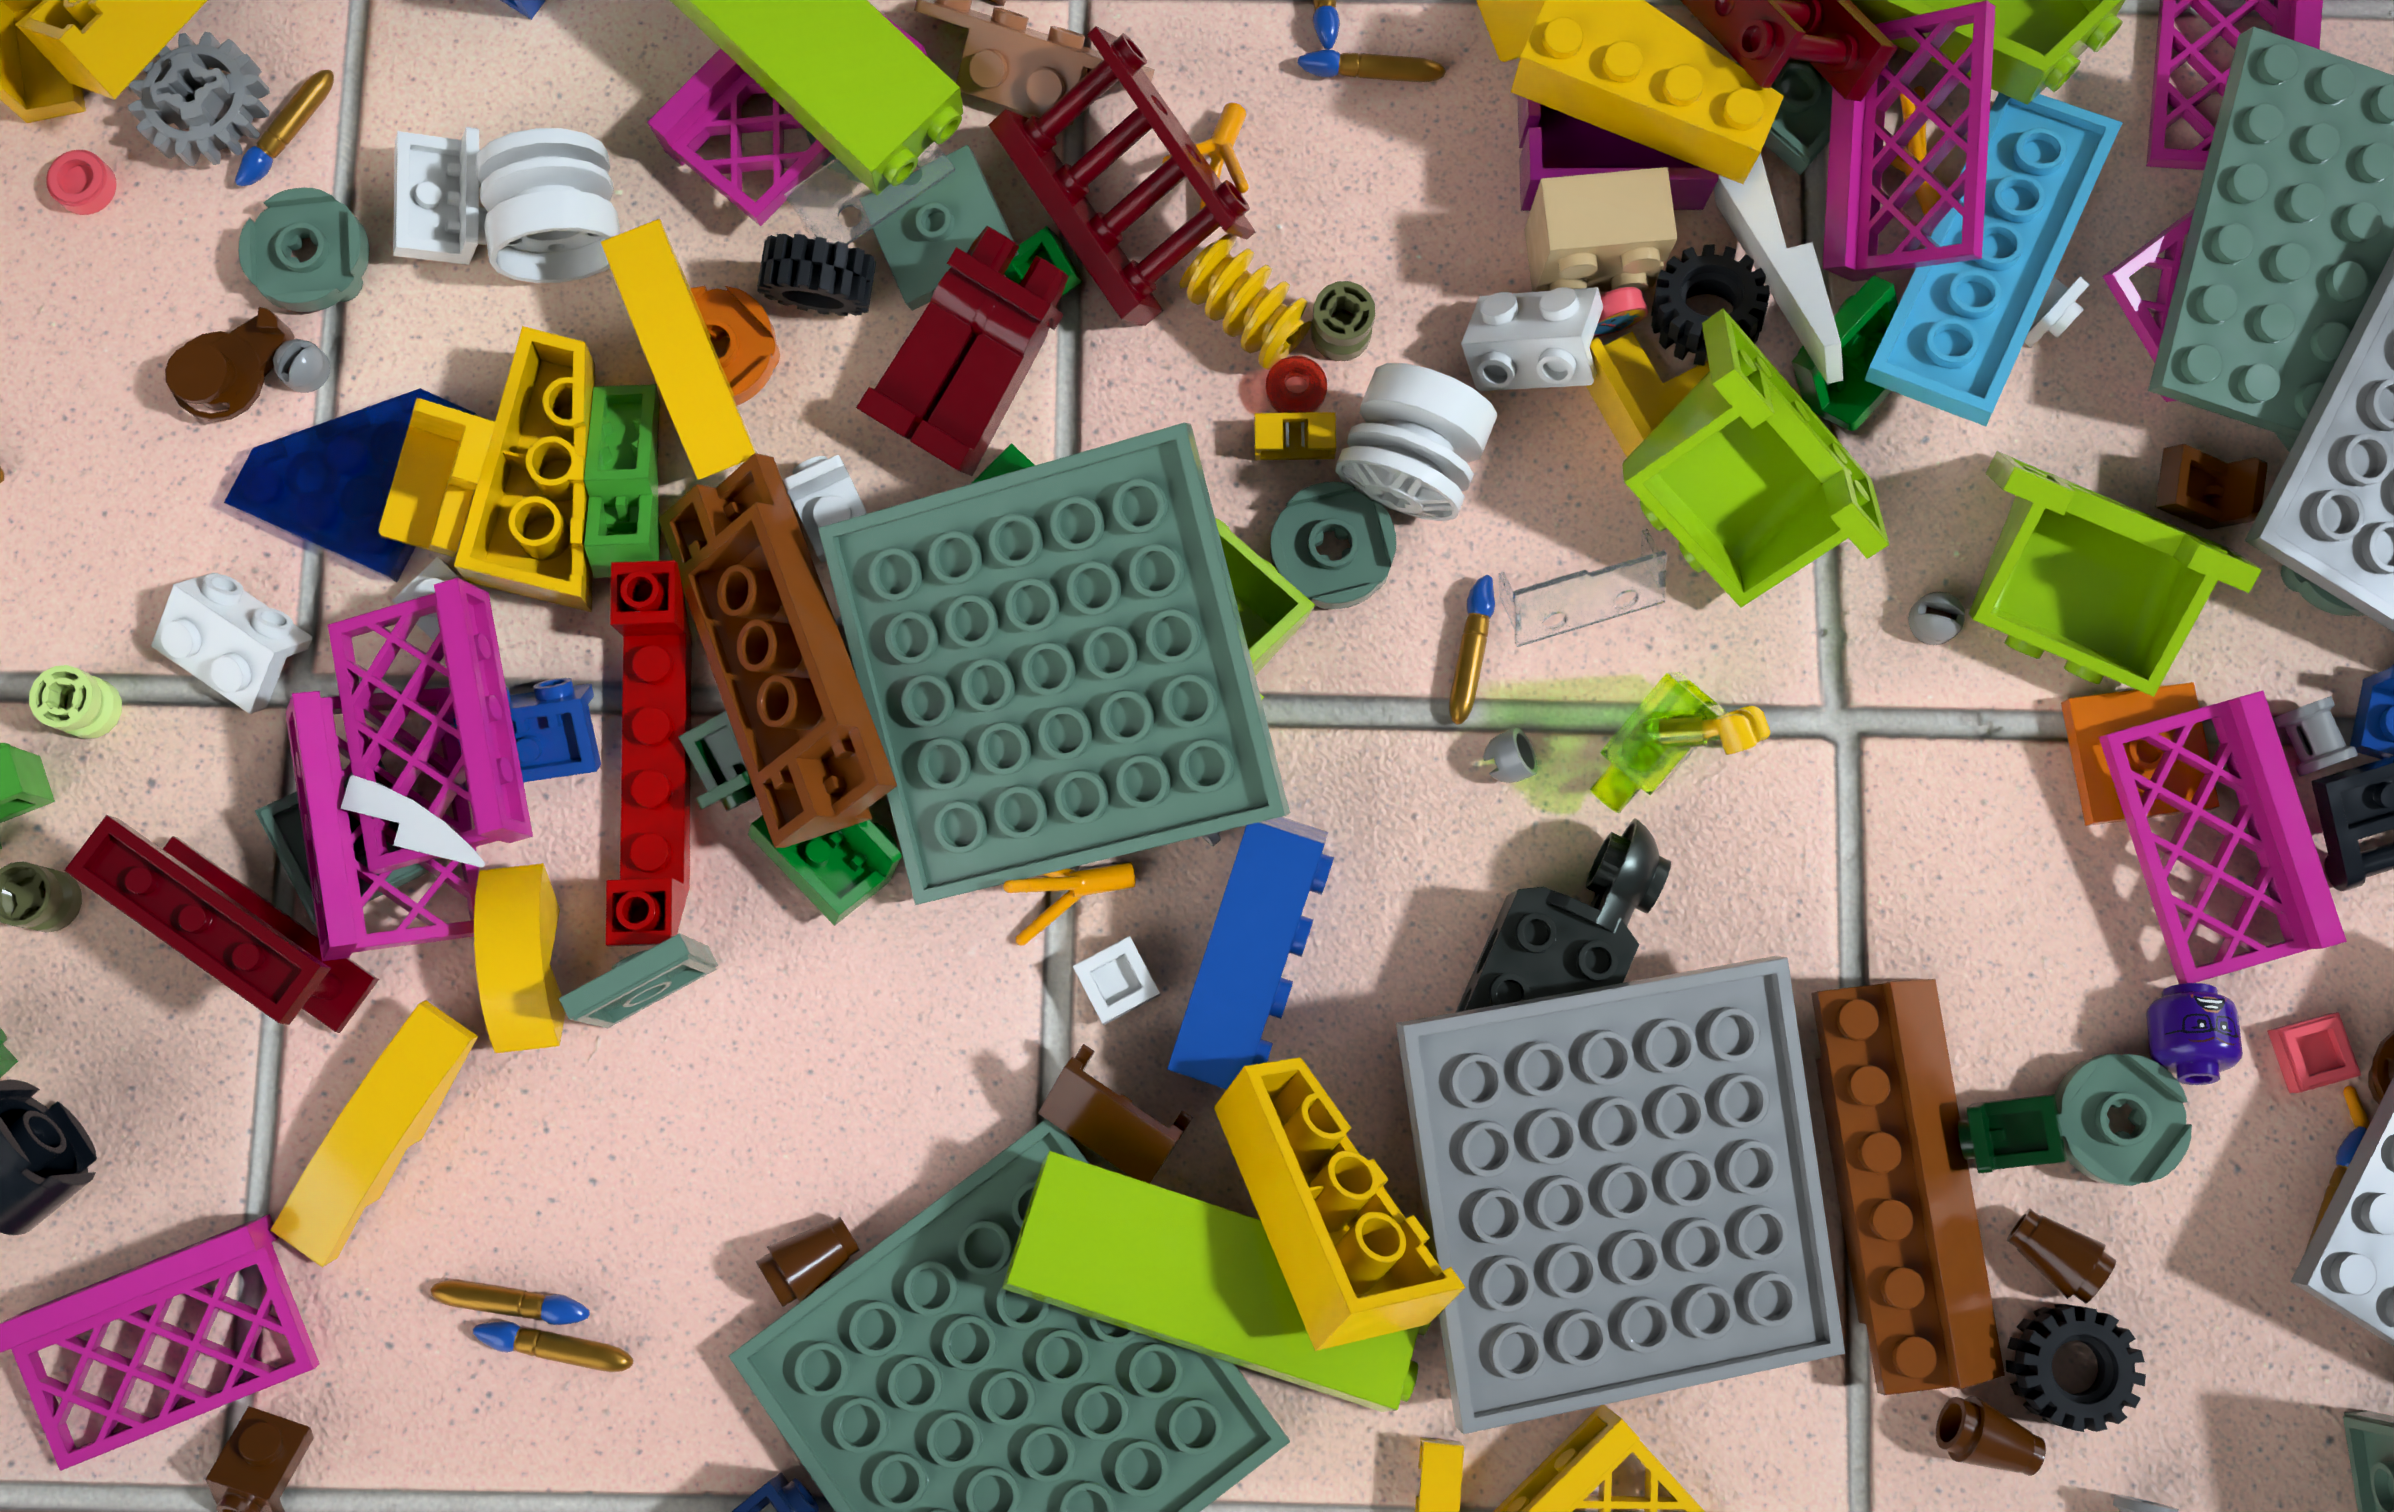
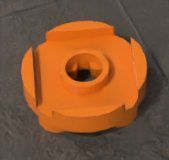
(752, 343)

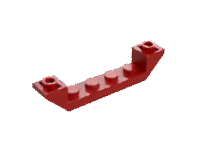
(655, 767)

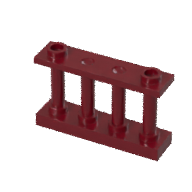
(1824, 32)
(1064, 187)
(220, 925)

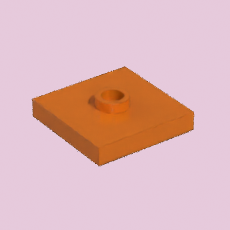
(2103, 714)

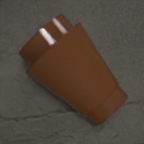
(2063, 1255)
(807, 1260)
(1987, 1437)

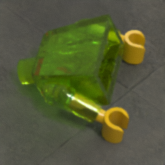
(1665, 734)

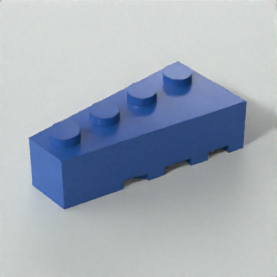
(1249, 949)

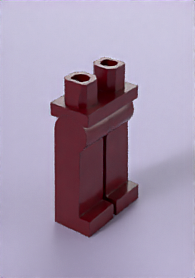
(968, 352)

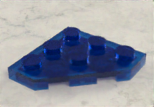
(335, 482)

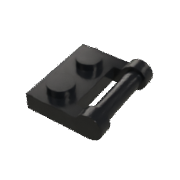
(2352, 808)

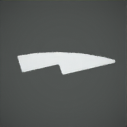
(417, 827)

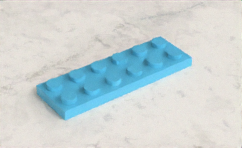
(1970, 318)

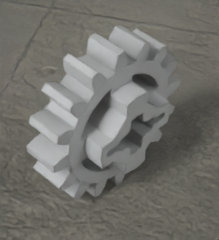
(199, 98)

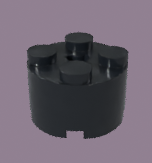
(41, 1157)

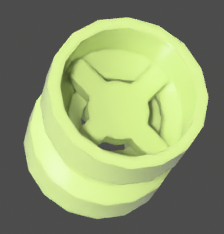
(91, 707)

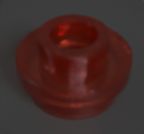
(1289, 402)

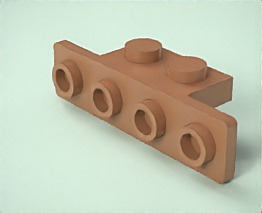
(1015, 62)

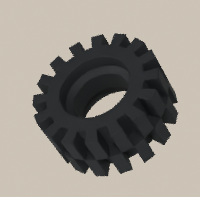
(816, 274)
(1713, 276)
(2114, 1357)

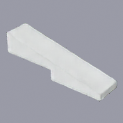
(1789, 272)

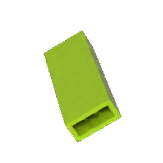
(841, 77)
(1189, 1280)

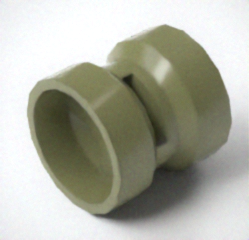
(1342, 335)
(23, 893)

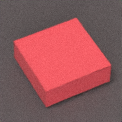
(2314, 1053)

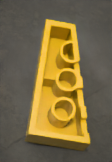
(104, 41)
(1648, 82)
(532, 492)
(1324, 1207)

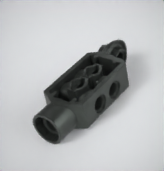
(1561, 945)

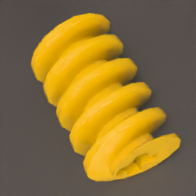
(1245, 301)

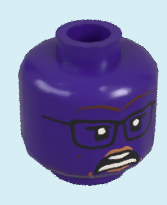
(2194, 1033)

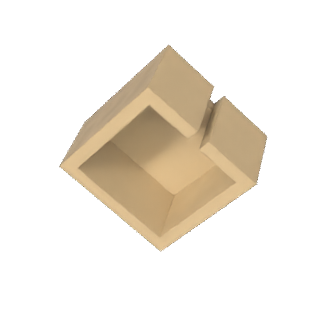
(1600, 230)

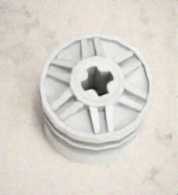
(547, 204)
(1416, 441)

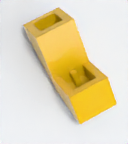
(513, 953)

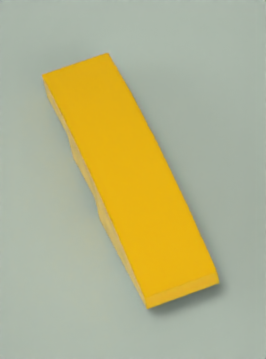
(678, 349)
(374, 1132)

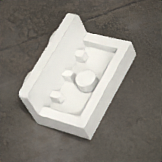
(437, 197)
(1533, 339)
(228, 638)

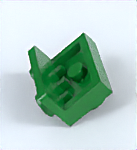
(1861, 328)
(835, 868)

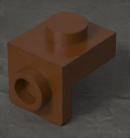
(2209, 489)
(258, 1462)

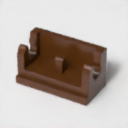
(1110, 1121)

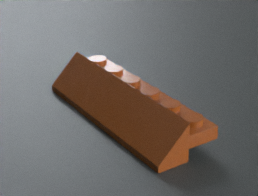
(777, 655)
(1905, 1187)

